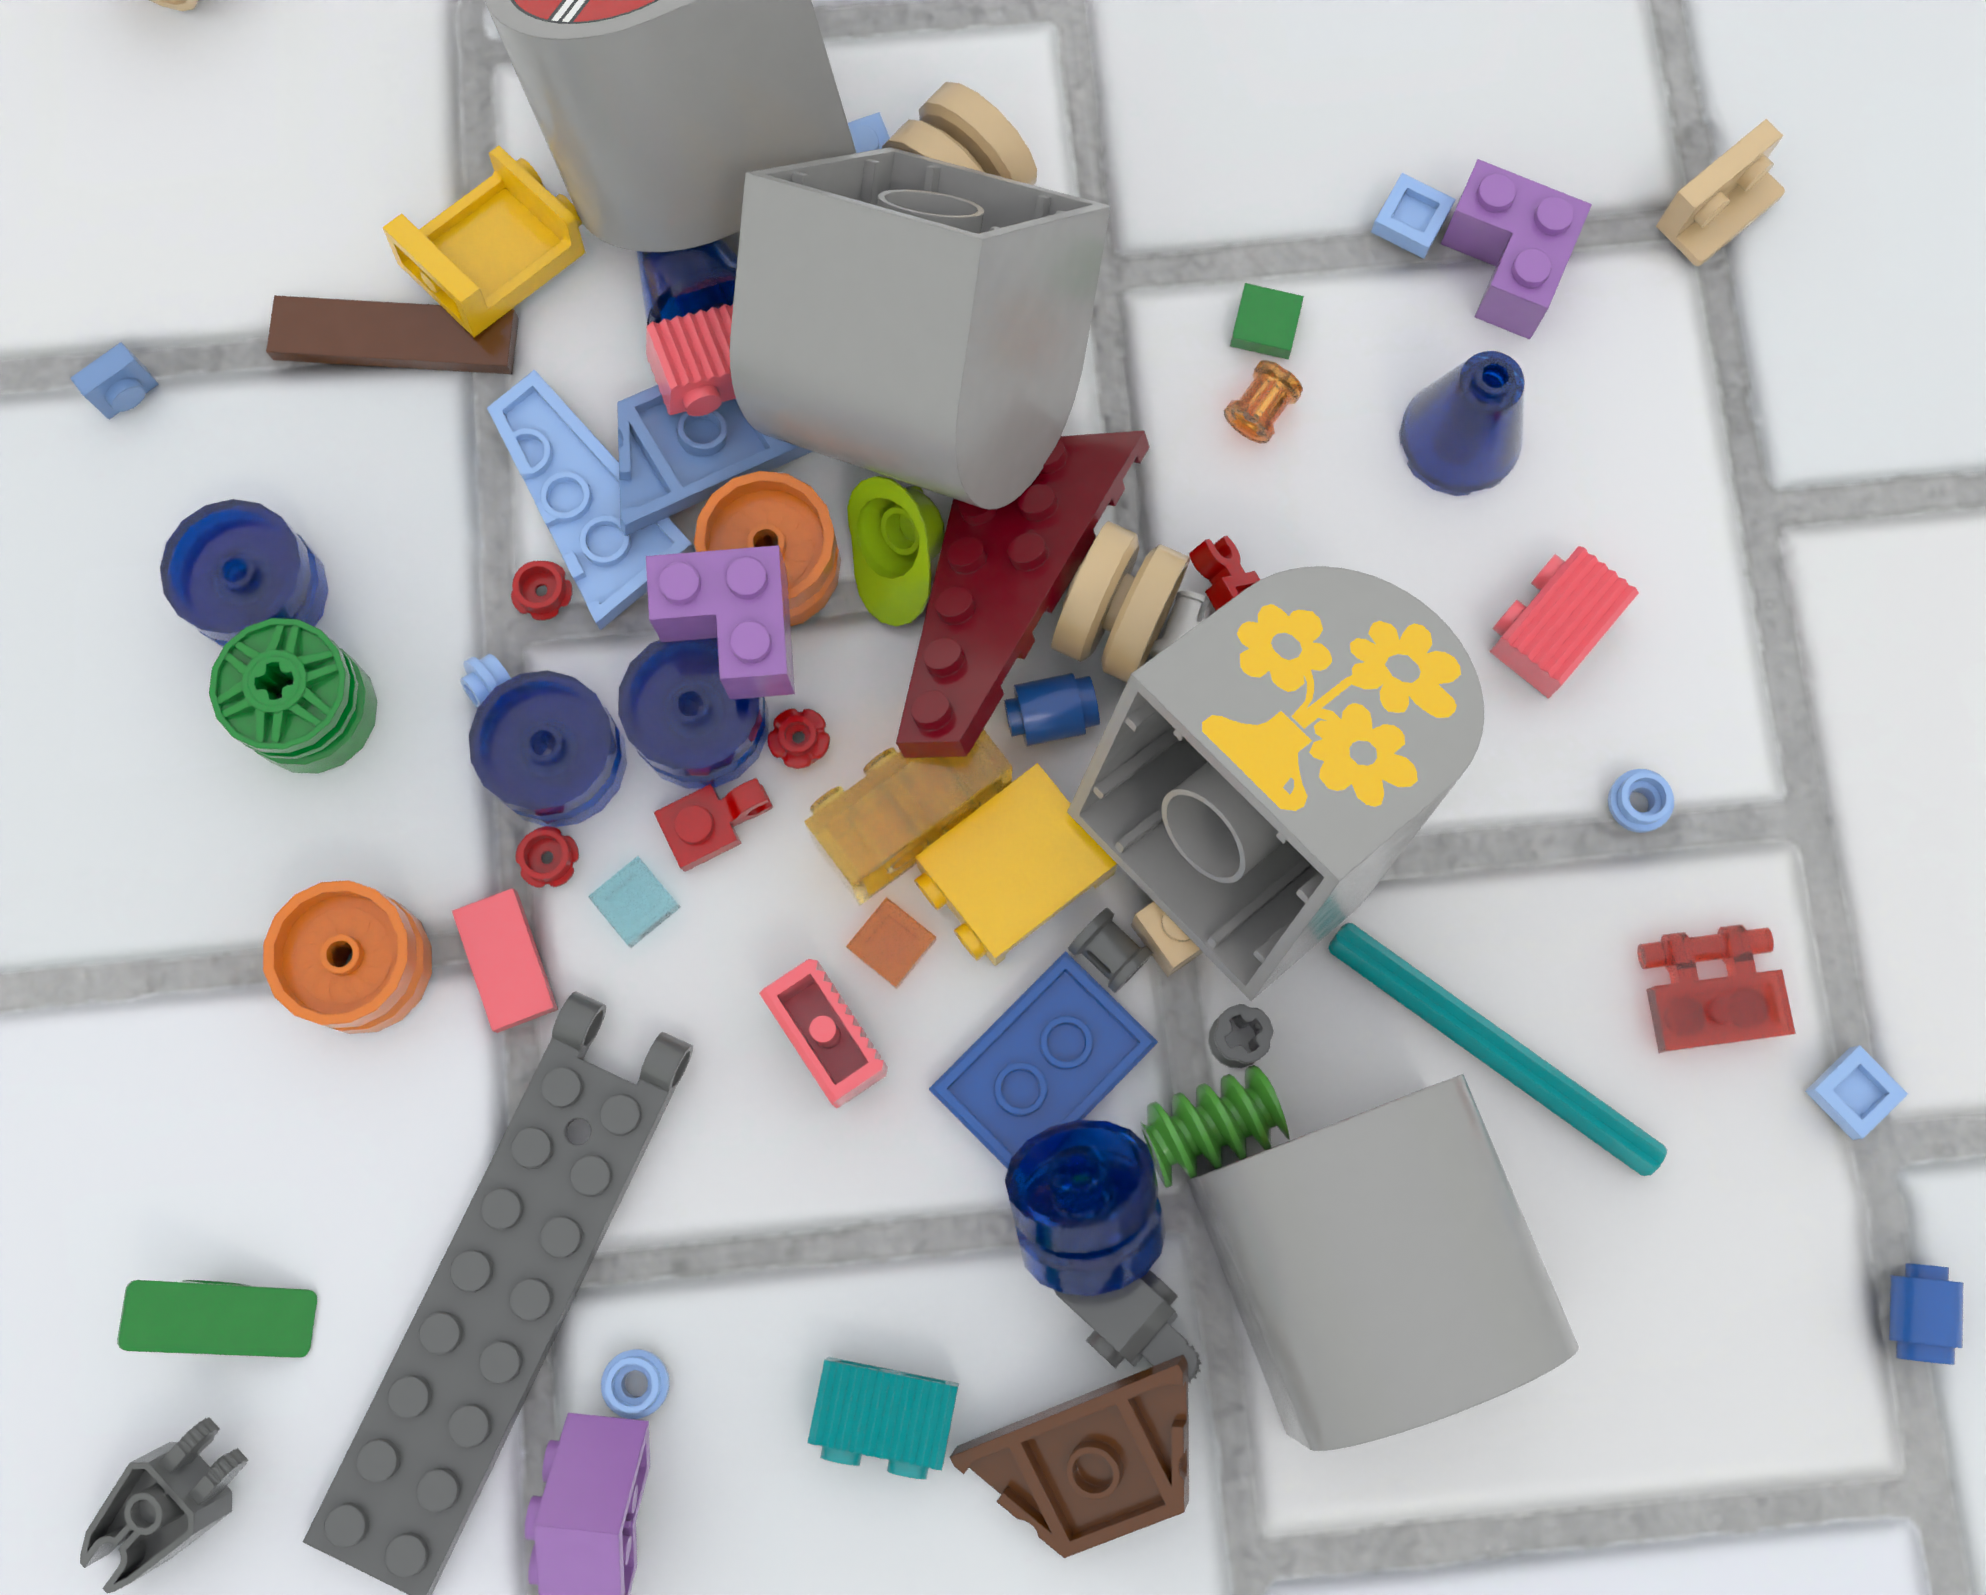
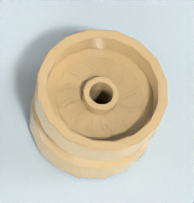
(967, 132)
(1113, 600)

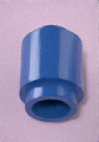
(1052, 709)
(1926, 1314)

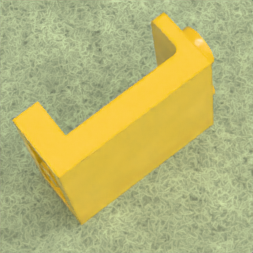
(490, 244)
(1011, 866)

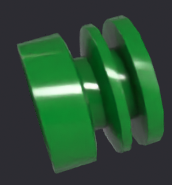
(319, 717)

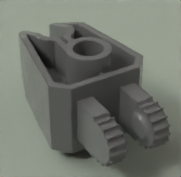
(1134, 1324)
(162, 1505)

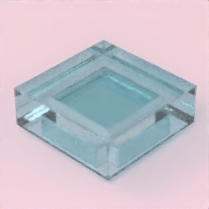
(634, 902)

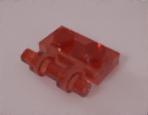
(1720, 1009)

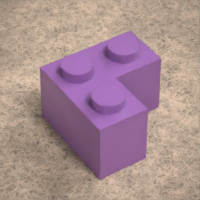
(1522, 232)
(732, 598)
(589, 1507)

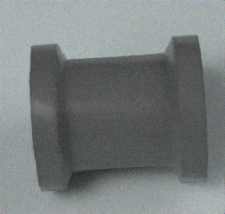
(1110, 950)
(1242, 1016)

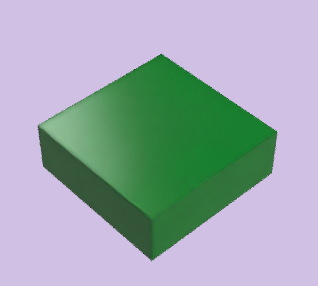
(1266, 321)

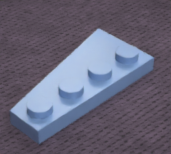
(579, 498)

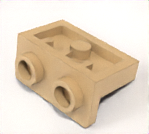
(1724, 197)

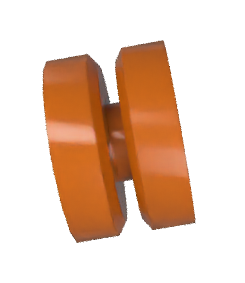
(775, 511)
(310, 949)

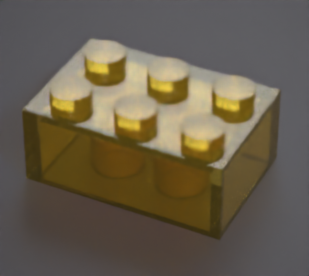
(900, 810)

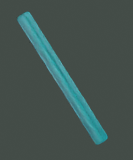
(1498, 1050)

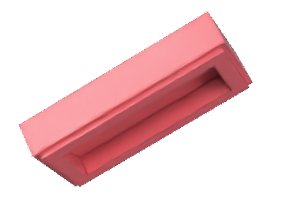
(504, 960)

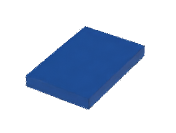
(1043, 1060)

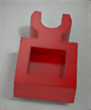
(1223, 569)

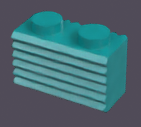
(882, 1417)

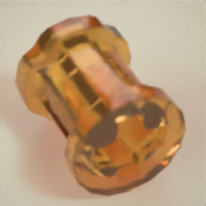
(1263, 401)

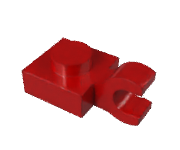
(704, 824)

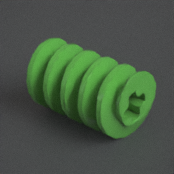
(1213, 1123)

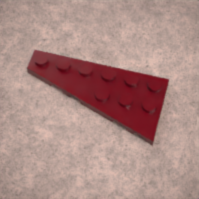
(998, 581)

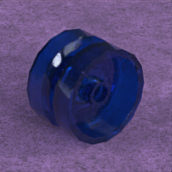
(238, 568)
(556, 714)
(693, 749)
(1086, 1207)

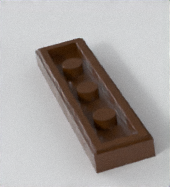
(386, 336)

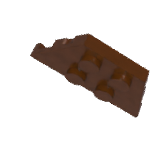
(1093, 1461)

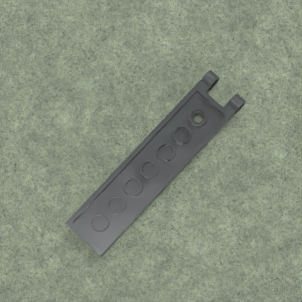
(493, 1308)

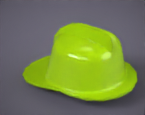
(893, 543)

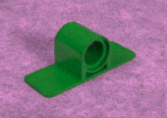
(216, 1319)

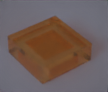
(891, 943)

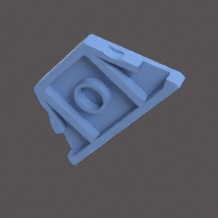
(685, 458)

